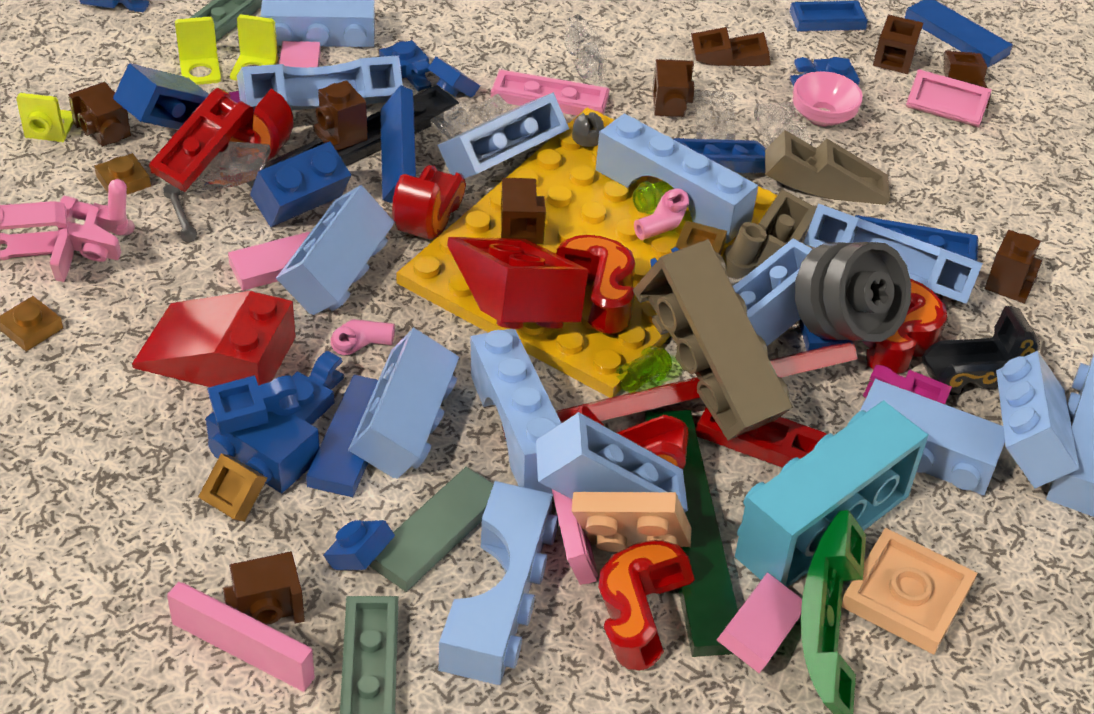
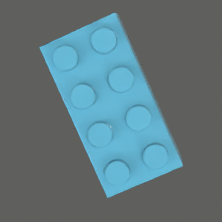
(792, 511)

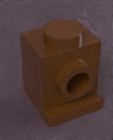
(897, 44)
(672, 87)
(99, 114)
(341, 116)
(522, 210)
(1015, 267)
(266, 589)

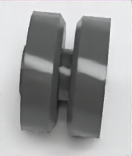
(853, 291)

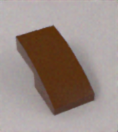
(718, 49)
(966, 67)

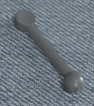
(187, 233)

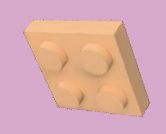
(629, 518)
(909, 590)

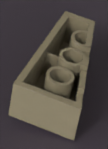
(714, 338)

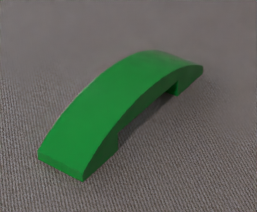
(836, 560)

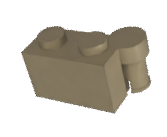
(785, 219)

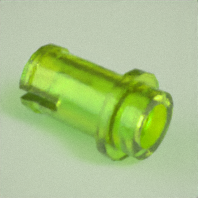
(648, 195)
(652, 365)

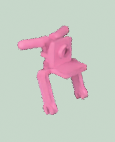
(90, 239)

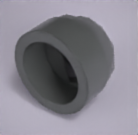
(581, 128)

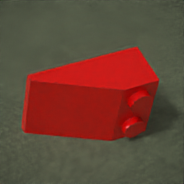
(520, 281)
(220, 339)

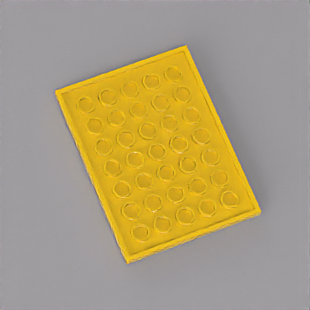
(576, 204)

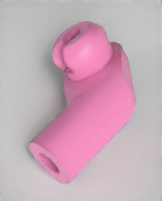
(666, 215)
(359, 333)

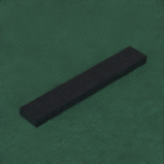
(426, 107)

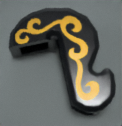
(978, 359)

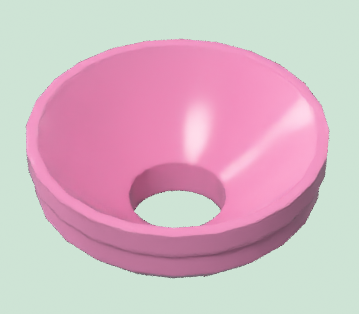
(829, 92)

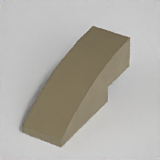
(825, 171)

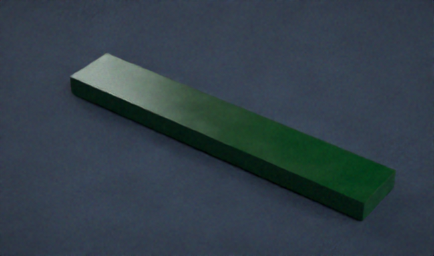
(710, 598)

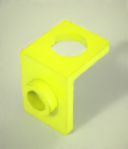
(256, 42)
(197, 48)
(43, 118)

